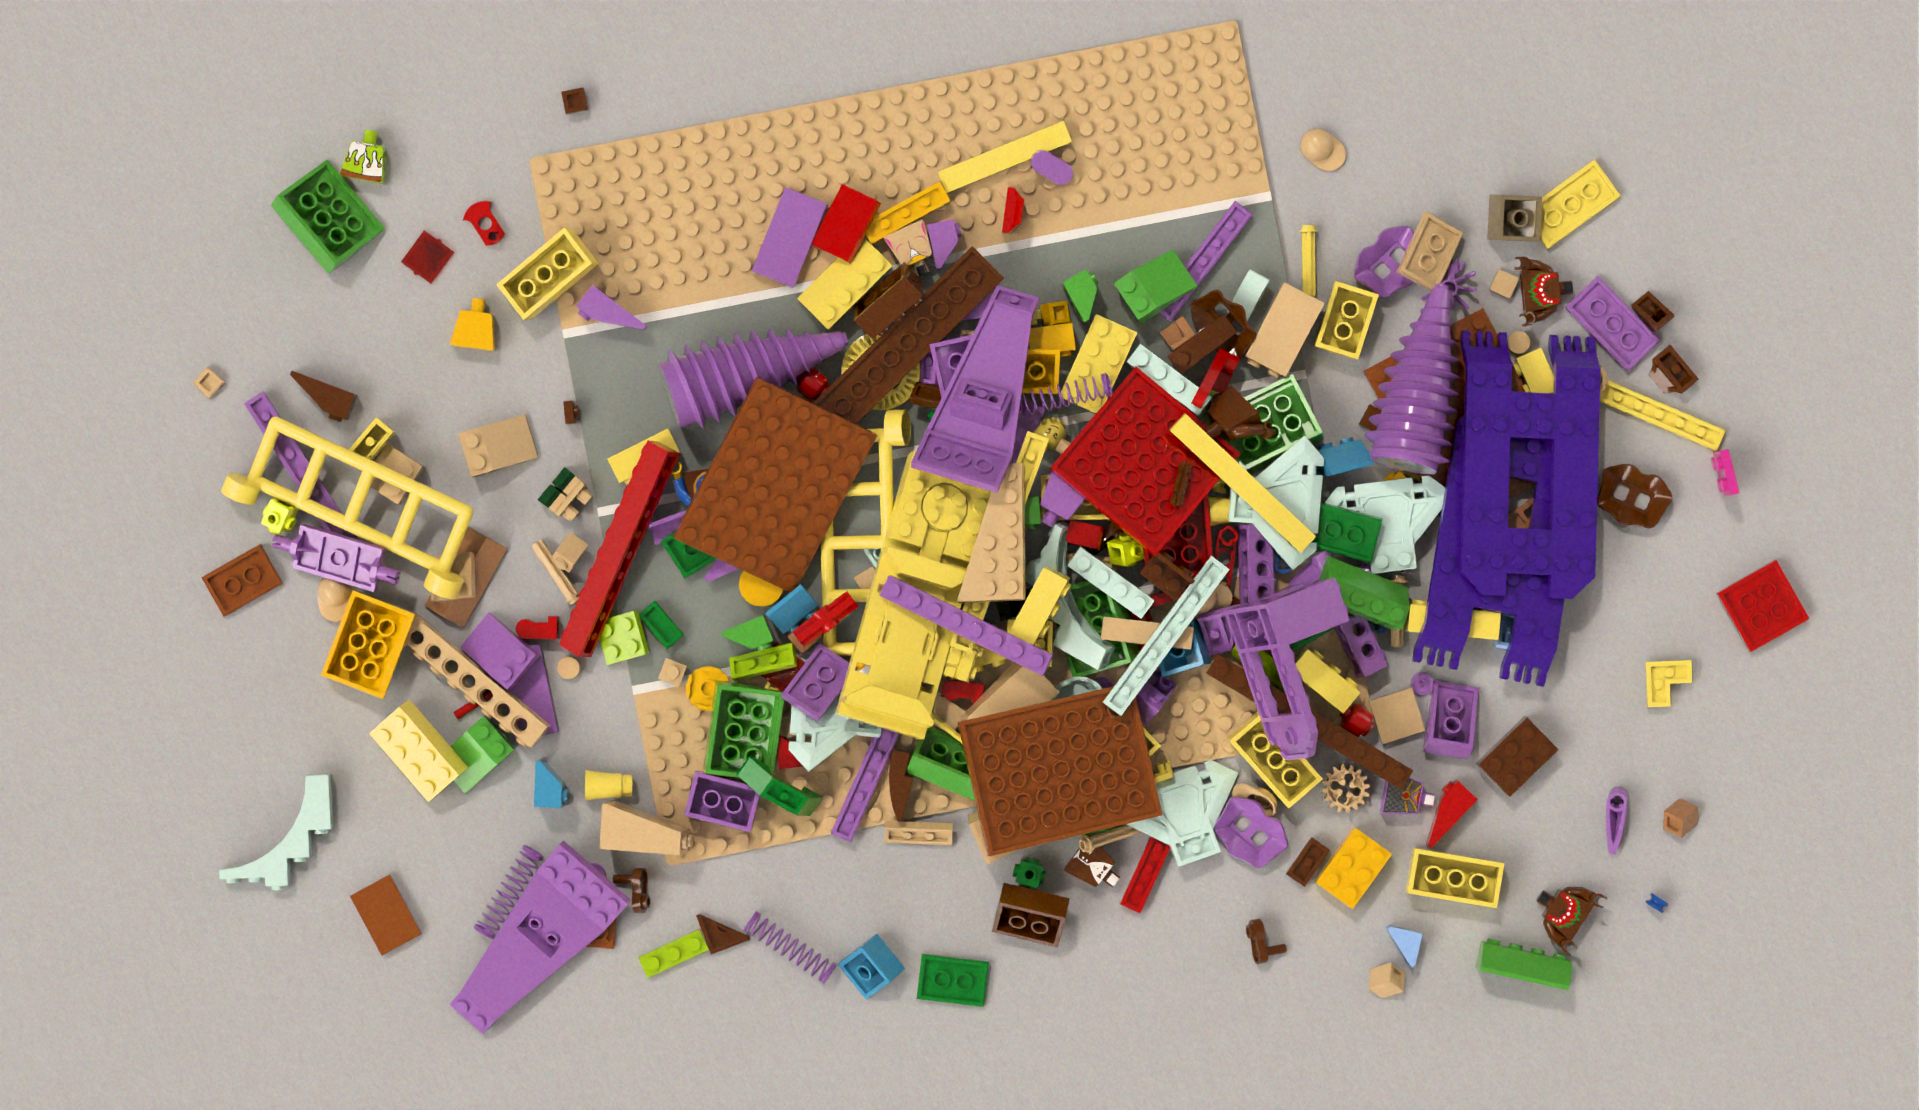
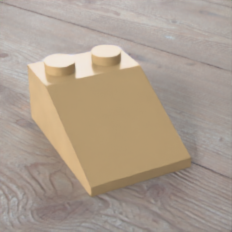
(498, 445)

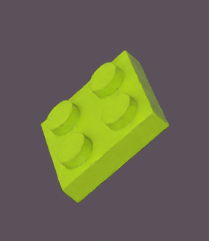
(623, 638)

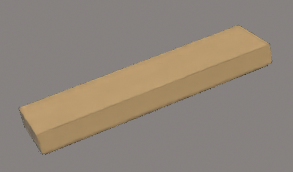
(1139, 632)

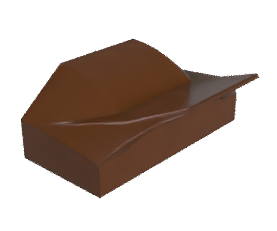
(1671, 372)

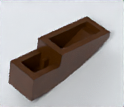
(899, 782)

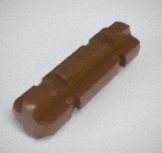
(1180, 484)

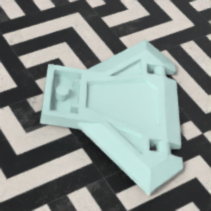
(1294, 490)
(1402, 514)
(825, 735)
(1190, 811)

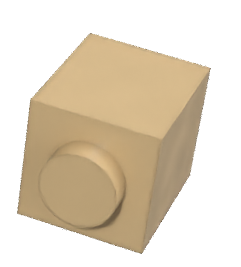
(569, 552)

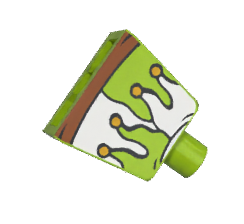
(365, 160)

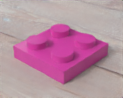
(1727, 480)

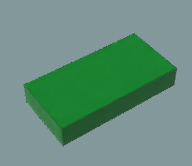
(661, 624)

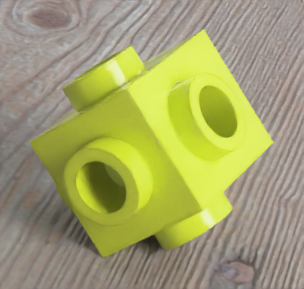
(279, 516)
(1125, 551)

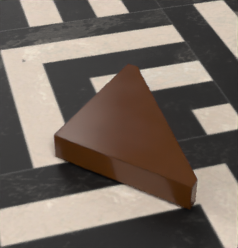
(719, 935)

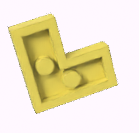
(1660, 676)

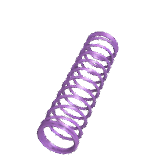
(1107, 389)
(485, 929)
(822, 978)

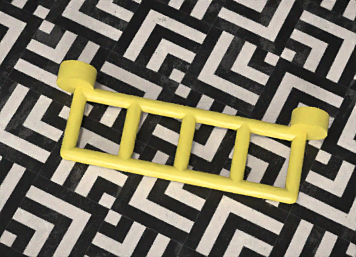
(895, 433)
(247, 488)

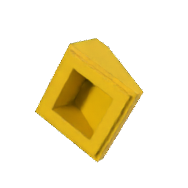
(1055, 313)

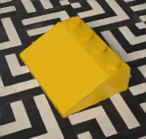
(368, 644)

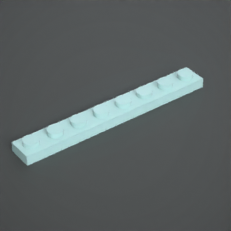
(1165, 636)

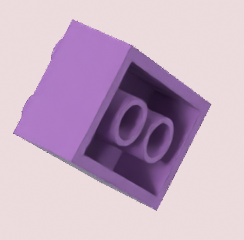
(722, 801)

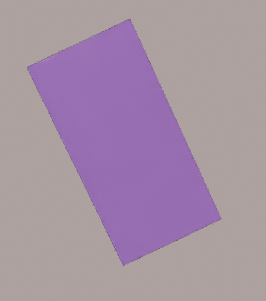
(789, 237)
(1612, 323)
(536, 694)

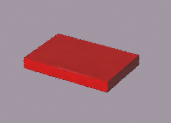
(846, 223)

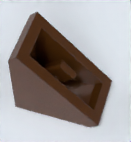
(1652, 311)

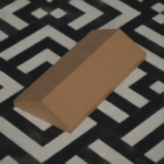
(487, 558)

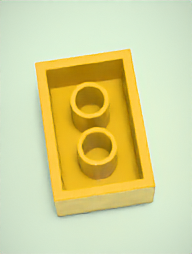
(1352, 867)

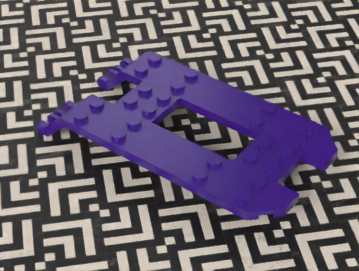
(1566, 418)
(1454, 596)

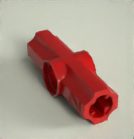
(825, 619)

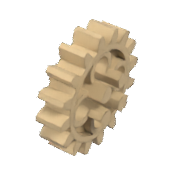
(1333, 794)

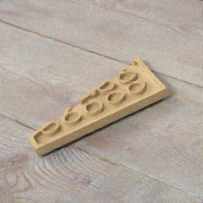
(998, 555)

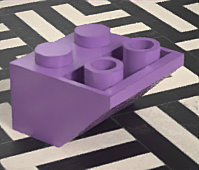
(1153, 695)

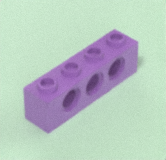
(1249, 559)
(1352, 645)

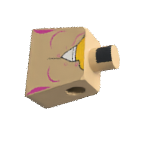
(911, 246)

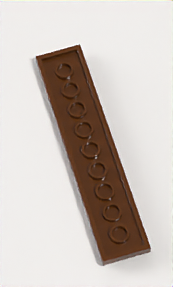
(909, 339)

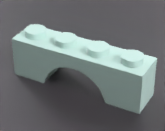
(1168, 379)
(1110, 582)

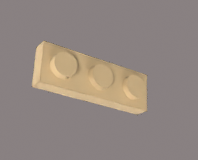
(918, 832)

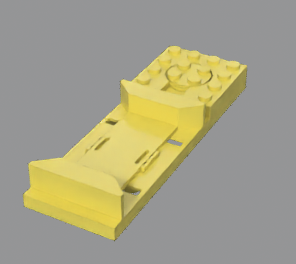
(930, 549)

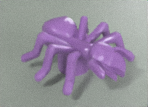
(1450, 281)

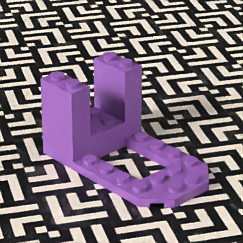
(1274, 624)

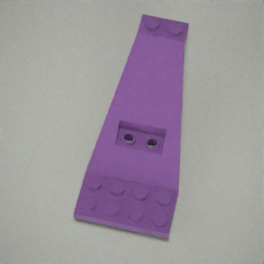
(550, 923)

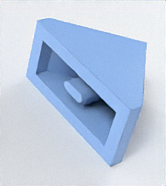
(1505, 631)
(1407, 942)

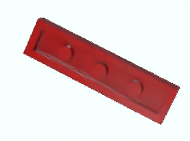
(1145, 875)

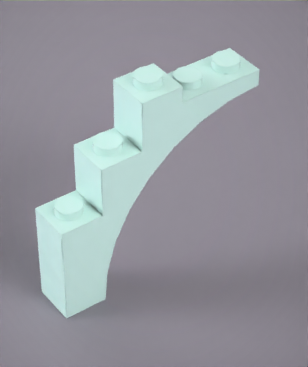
(1074, 633)
(314, 815)

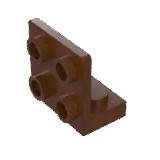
(1166, 575)

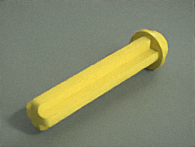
(1308, 260)

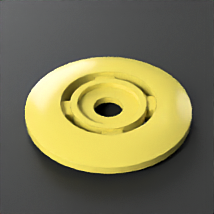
(896, 396)

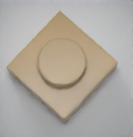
(672, 672)

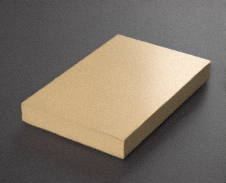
(1429, 251)

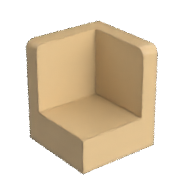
(1387, 980)

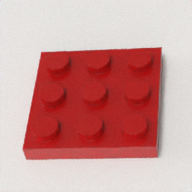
(1762, 605)

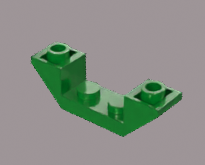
(778, 791)

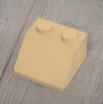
(401, 463)

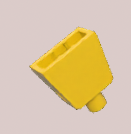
(474, 328)

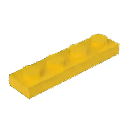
(907, 212)

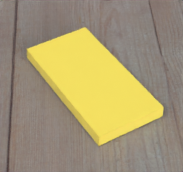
(1575, 202)

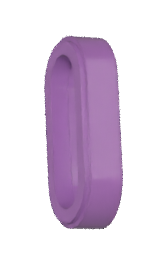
(1051, 167)

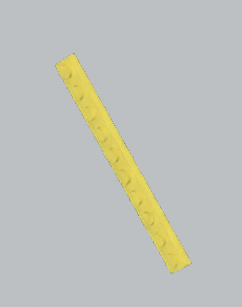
(1031, 456)

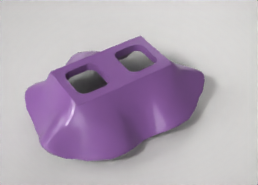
(1380, 252)
(1239, 842)

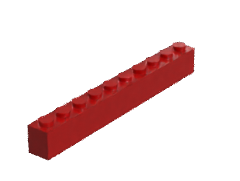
(619, 548)

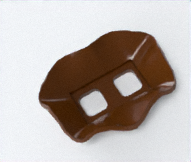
(1204, 313)
(1625, 511)

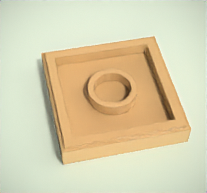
(465, 567)
(1397, 715)

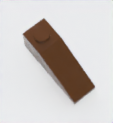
(1202, 344)
(328, 397)

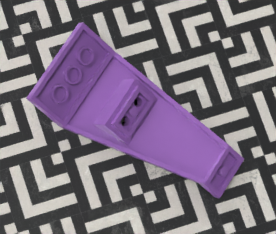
(969, 433)

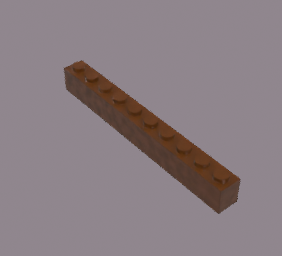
(1328, 732)

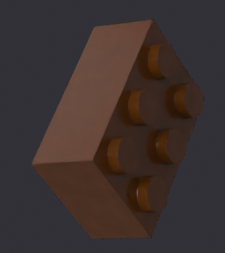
(888, 301)
(1517, 756)
(1030, 915)

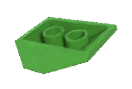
(1155, 286)
(481, 750)

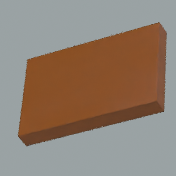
(242, 580)
(385, 914)

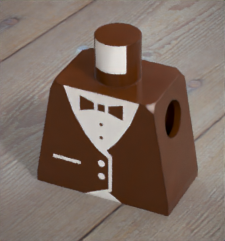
(1092, 867)

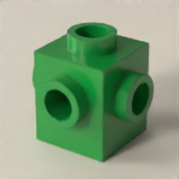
(1025, 865)

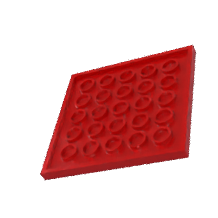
(1131, 459)

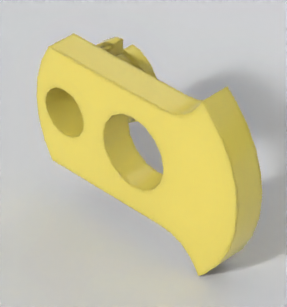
(1163, 773)

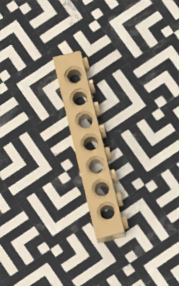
(535, 724)

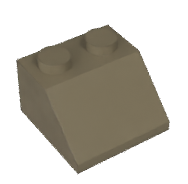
(1514, 218)

